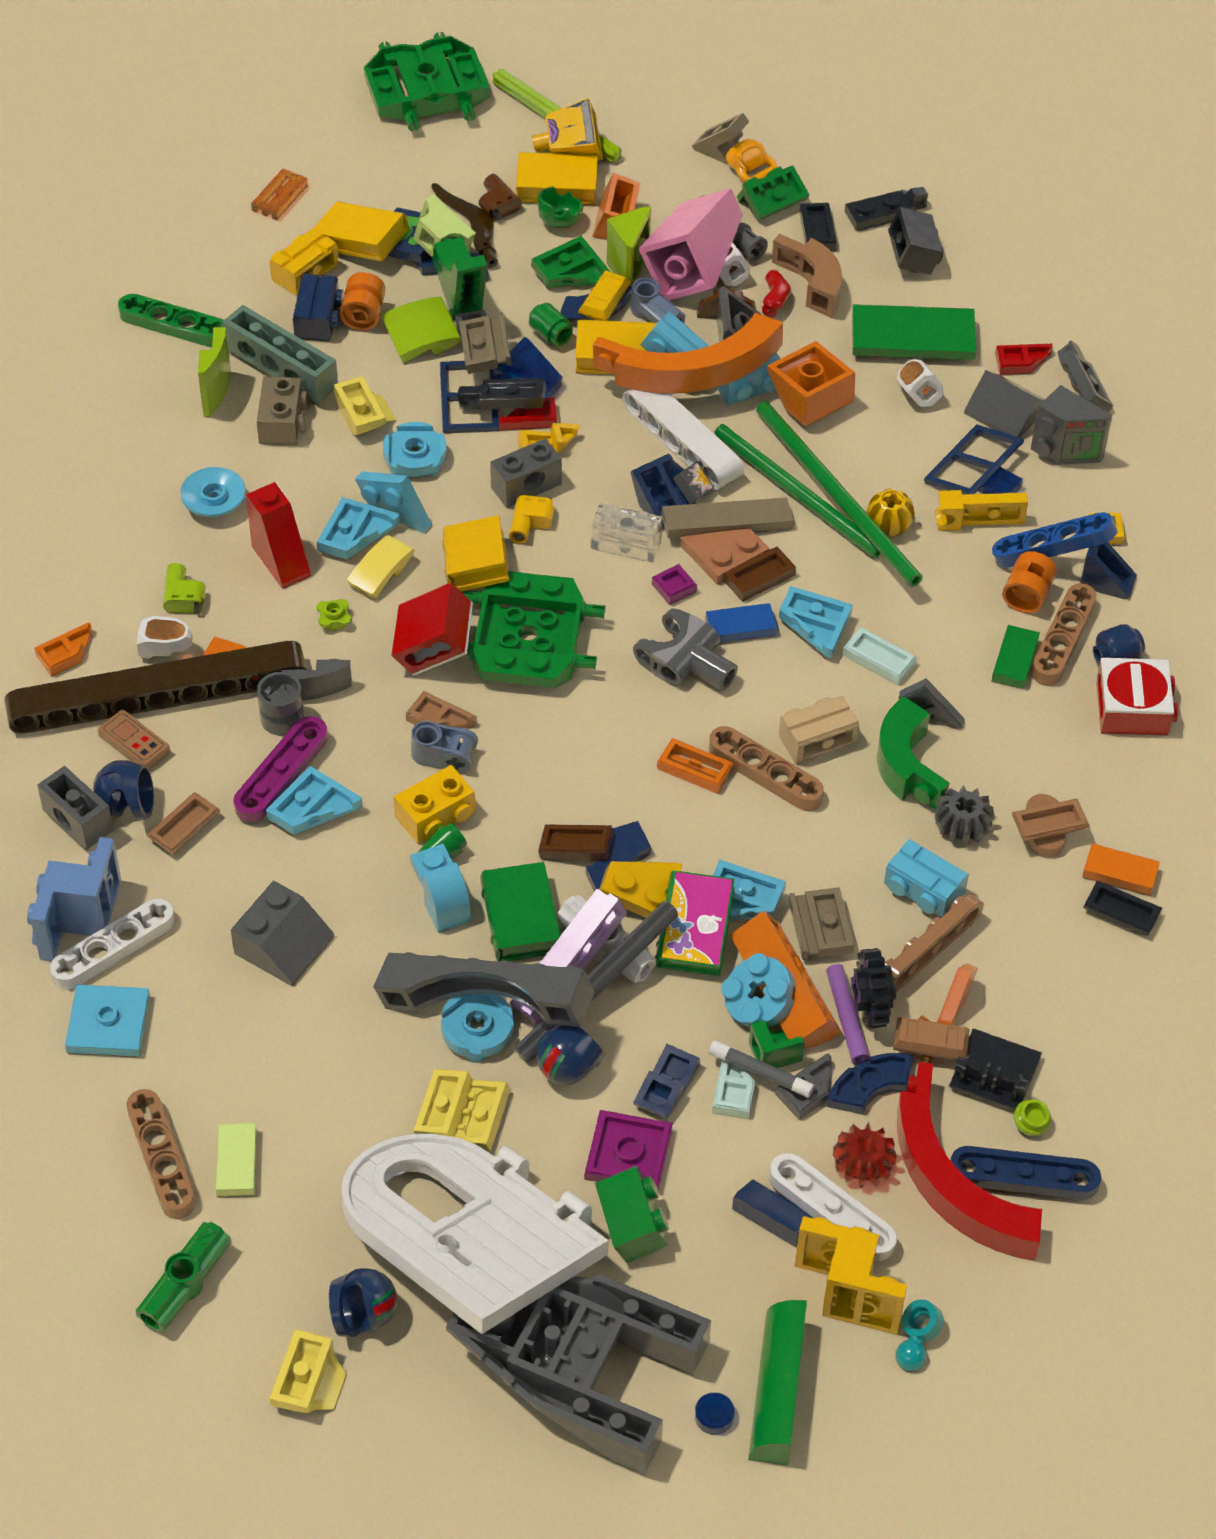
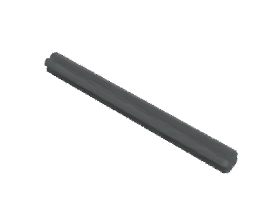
(610, 967)

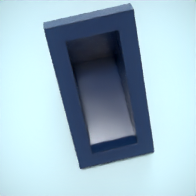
(1108, 572)

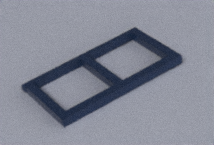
(452, 396)
(957, 454)

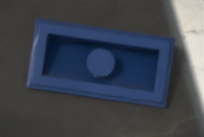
(769, 1211)

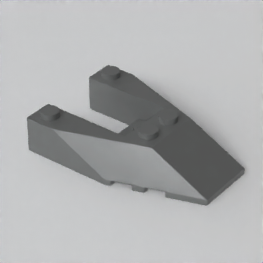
(561, 1345)

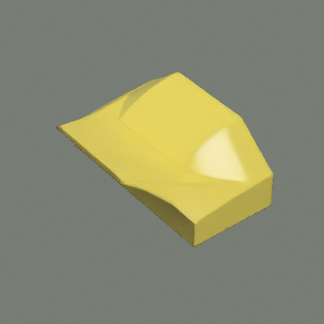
(360, 406)
(308, 1375)

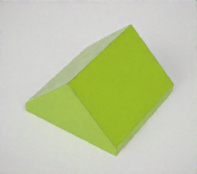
(624, 238)

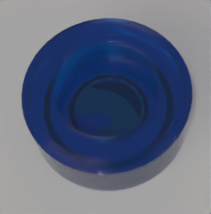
(714, 1413)

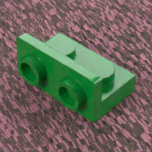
(774, 192)

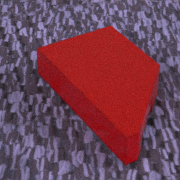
(1021, 357)
(530, 418)

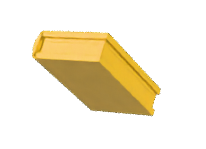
(563, 171)
(363, 230)
(621, 332)
(475, 553)

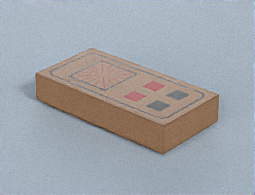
(133, 739)

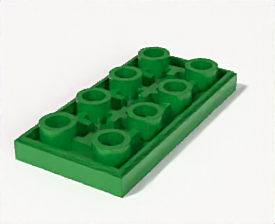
(913, 332)

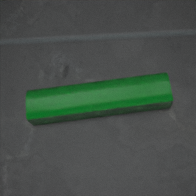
(777, 1382)

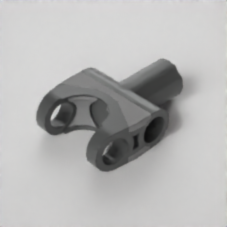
(687, 653)

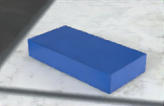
(743, 622)

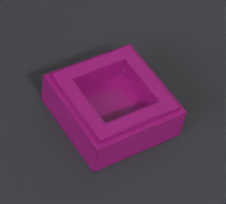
(674, 584)

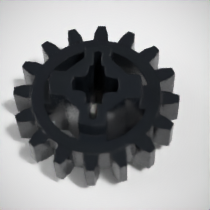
(873, 988)

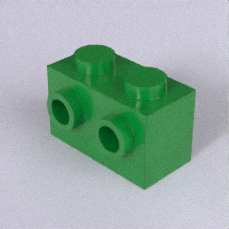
(632, 1214)

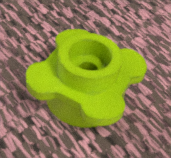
(333, 614)

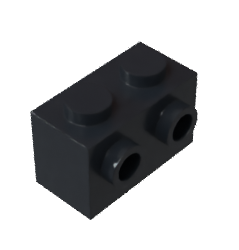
(915, 241)

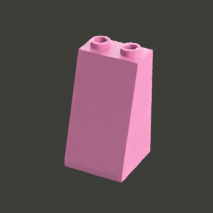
(692, 244)

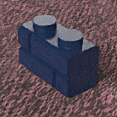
(317, 307)

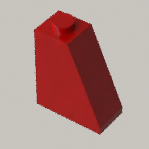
(276, 535)

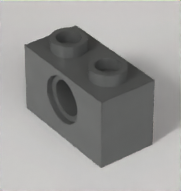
(526, 472)
(75, 807)

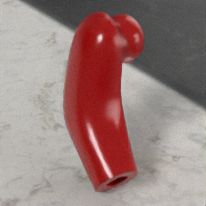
(778, 295)

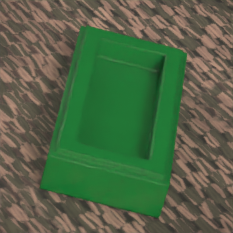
(1015, 656)

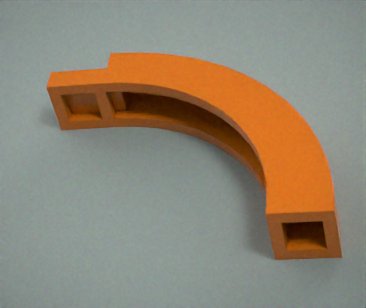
(692, 369)

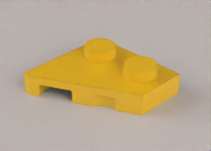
(638, 884)

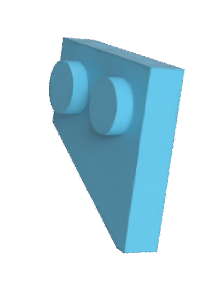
(396, 495)
(753, 891)

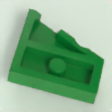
(569, 265)

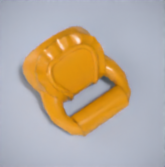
(748, 156)

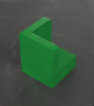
(775, 1047)

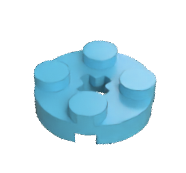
(403, 461)
(746, 977)
(482, 1042)

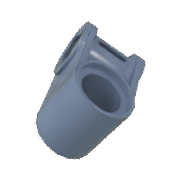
(441, 746)

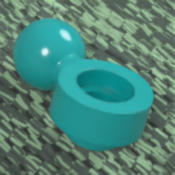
(911, 1353)

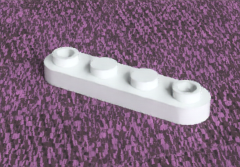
(826, 1200)

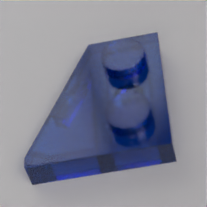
(530, 363)

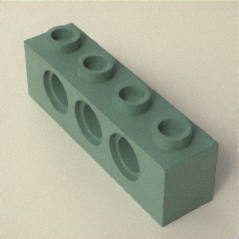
(280, 352)

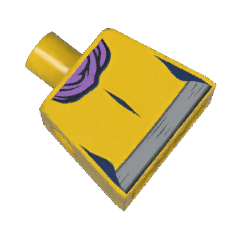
(571, 131)

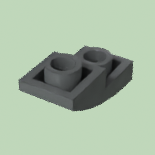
(328, 678)

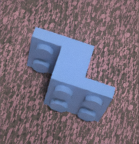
(74, 898)

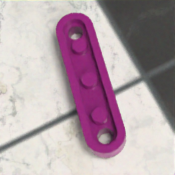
(280, 768)

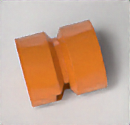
(362, 301)
(1029, 582)

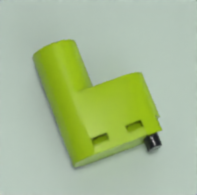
(182, 594)

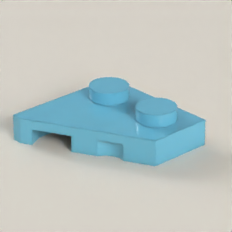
(355, 527)
(816, 618)
(311, 802)

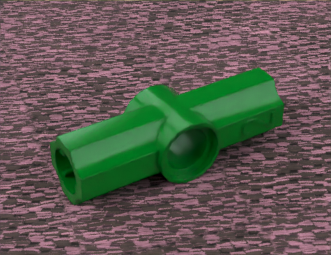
(170, 1293)

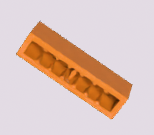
(809, 1012)

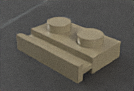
(484, 343)
(821, 923)

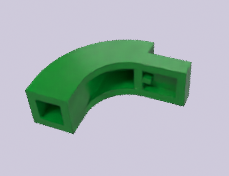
(900, 770)

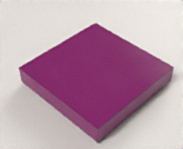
(628, 1142)

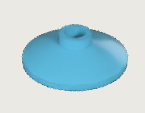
(212, 492)

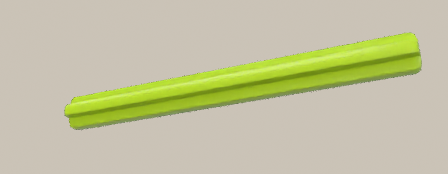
(544, 106)

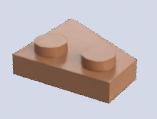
(722, 550)

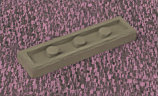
(727, 516)

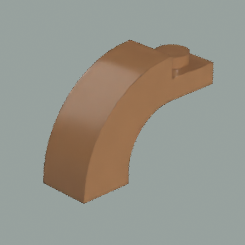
(817, 266)

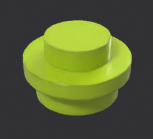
(1032, 1117)

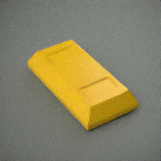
(604, 296)

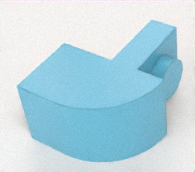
(443, 888)

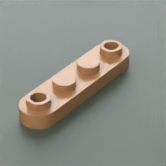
(938, 936)

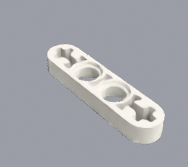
(108, 939)

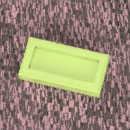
(236, 1159)

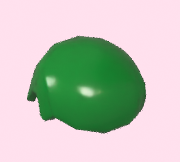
(558, 209)

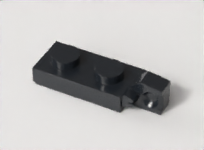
(883, 208)
(503, 394)

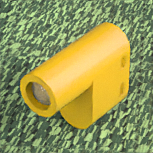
(530, 513)

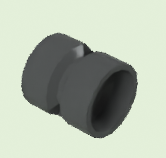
(279, 702)

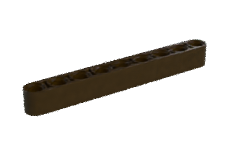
(148, 687)

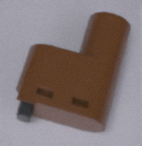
(500, 199)

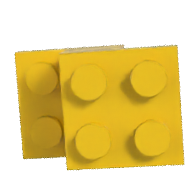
(848, 1260)

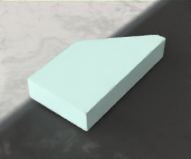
(733, 1091)

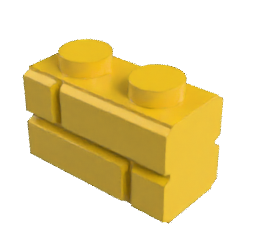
(306, 255)

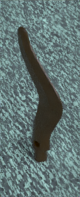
(479, 221)

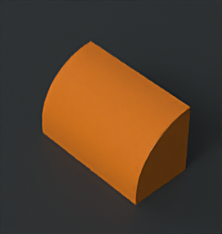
(617, 199)

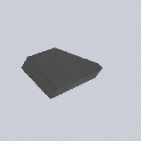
(931, 700)
(817, 1074)

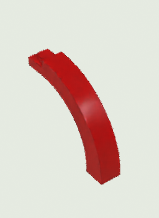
(955, 1198)

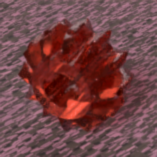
(864, 1155)

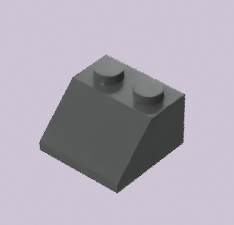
(280, 933)

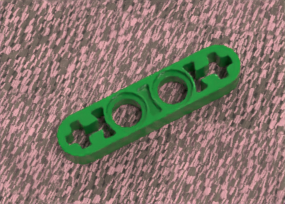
(140, 309)

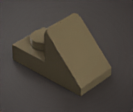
(721, 138)

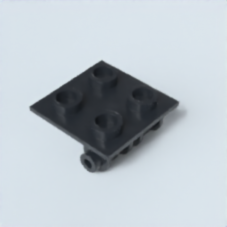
(995, 1069)

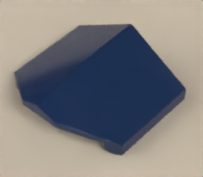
(656, 485)

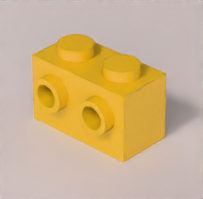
(433, 803)

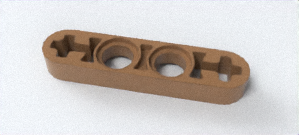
(1064, 634)
(770, 763)
(163, 1152)

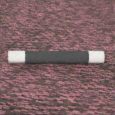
(761, 1069)

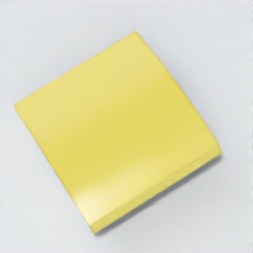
(462, 1107)

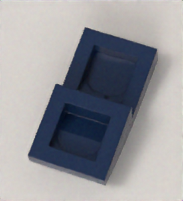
(667, 1081)

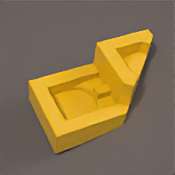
(559, 436)

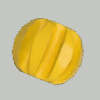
(891, 511)

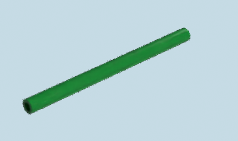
(796, 489)

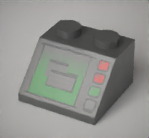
(1070, 429)

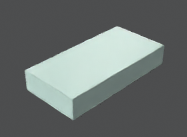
(879, 656)

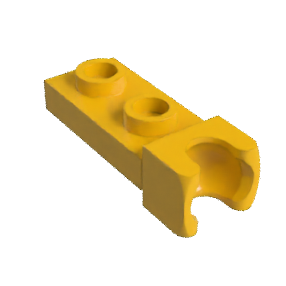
(979, 509)

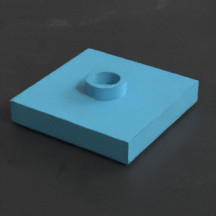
(107, 1020)

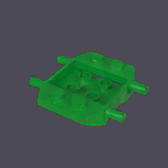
(453, 82)
(549, 657)

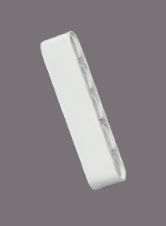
(684, 435)

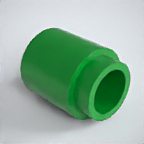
(550, 324)

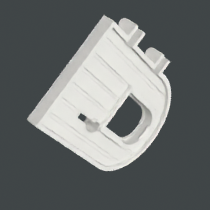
(504, 1234)

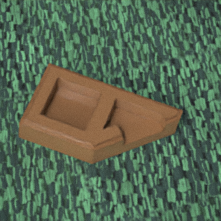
(436, 710)

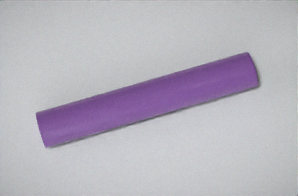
(847, 1014)

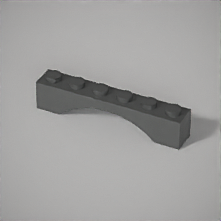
(419, 981)

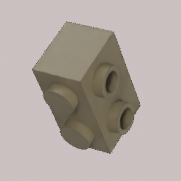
(280, 410)

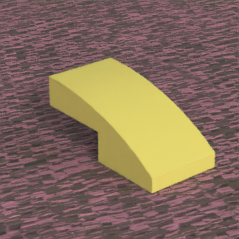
(379, 564)

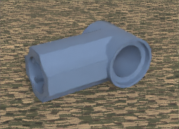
(649, 303)

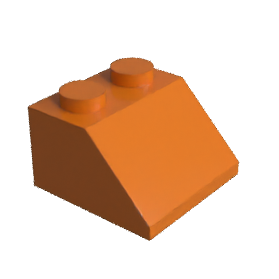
(812, 383)

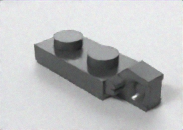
(1084, 376)

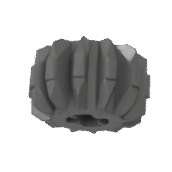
(964, 815)

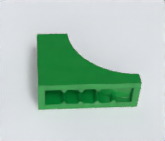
(460, 275)

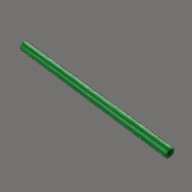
(839, 494)

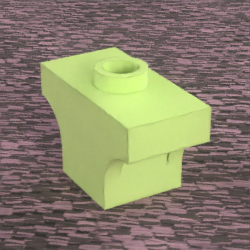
(439, 223)

